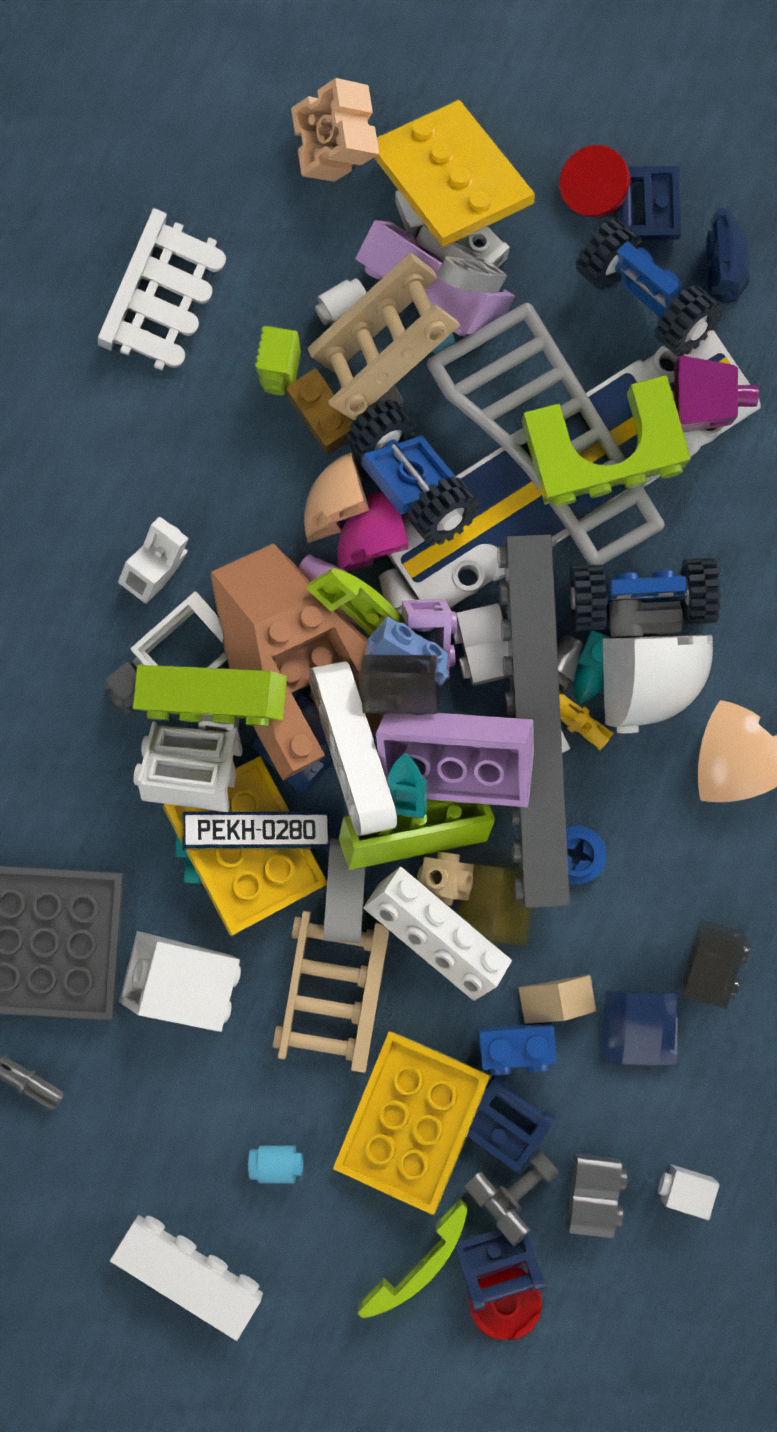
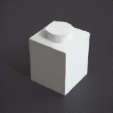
(688, 1191)

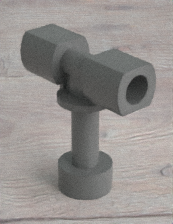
(503, 1202)

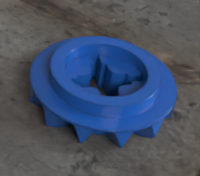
(593, 847)

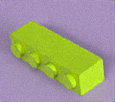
(210, 692)
(442, 828)

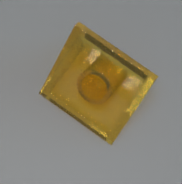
(494, 908)

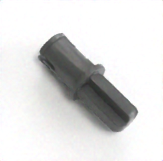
(29, 1083)

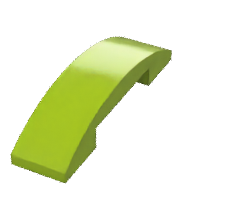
(354, 597)
(385, 1296)

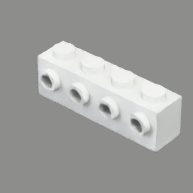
(437, 934)

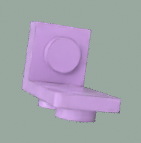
(426, 614)

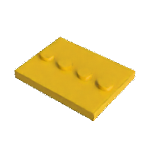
(452, 173)
(251, 882)
(412, 1122)

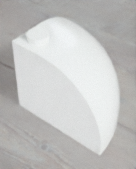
(652, 677)

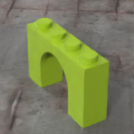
(566, 474)

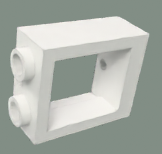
(192, 604)

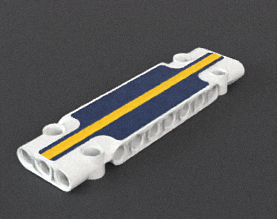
(515, 505)

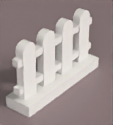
(169, 277)

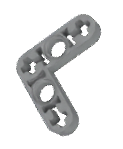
(462, 266)

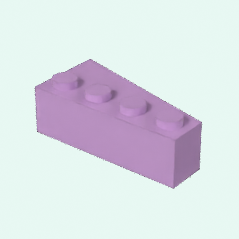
(389, 244)

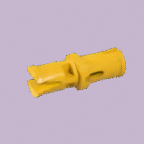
(580, 721)

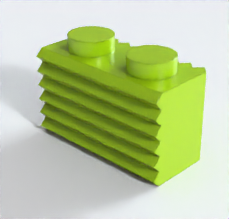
(277, 359)

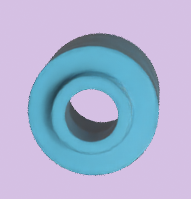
(275, 1164)

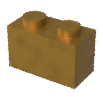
(311, 401)

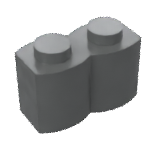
(595, 1195)

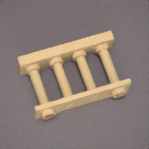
(366, 319)
(360, 1013)

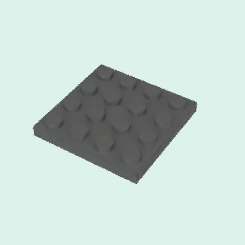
(59, 942)

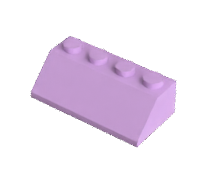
(463, 755)

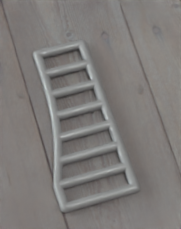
(512, 443)

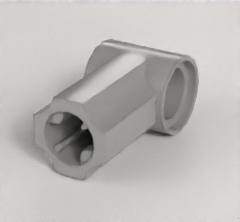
(637, 619)

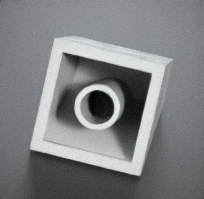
(179, 982)

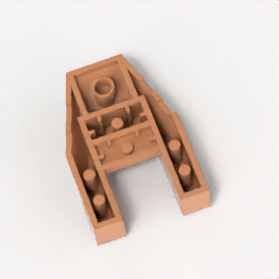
(284, 629)

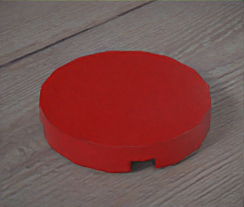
(594, 181)
(509, 1316)

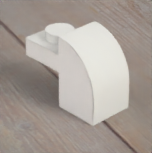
(155, 561)

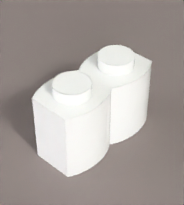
(482, 644)

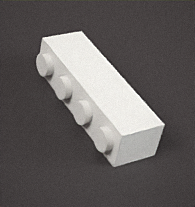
(188, 1276)

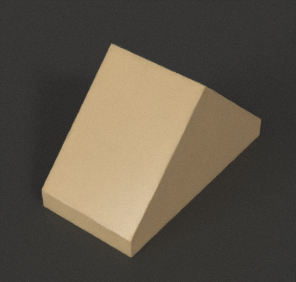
(557, 1000)

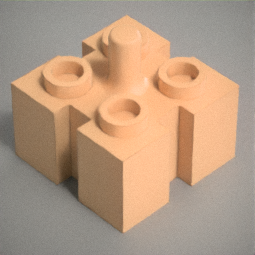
(335, 130)

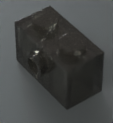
(399, 684)
(715, 964)

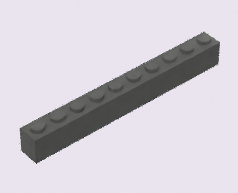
(535, 696)

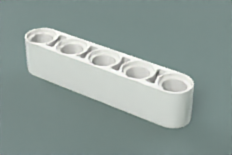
(352, 748)

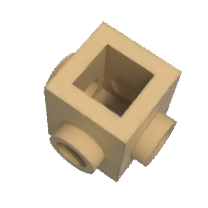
(447, 877)

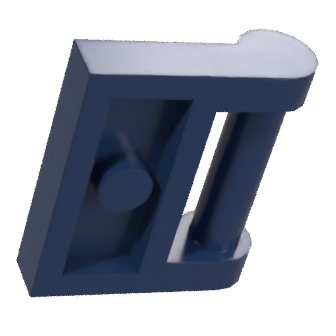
(660, 203)
(500, 1134)
(492, 1254)

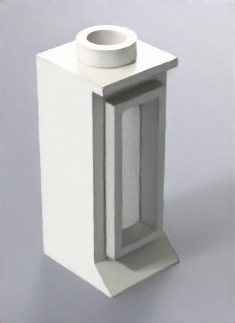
(193, 743)
(184, 781)

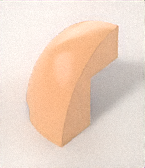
(334, 497)
(736, 756)

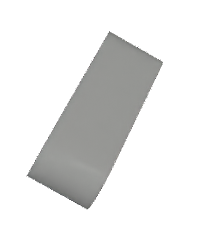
(343, 898)

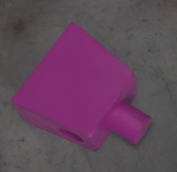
(709, 393)

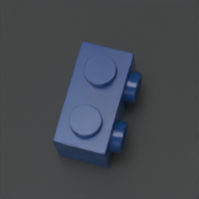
(517, 1047)

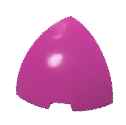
(371, 534)

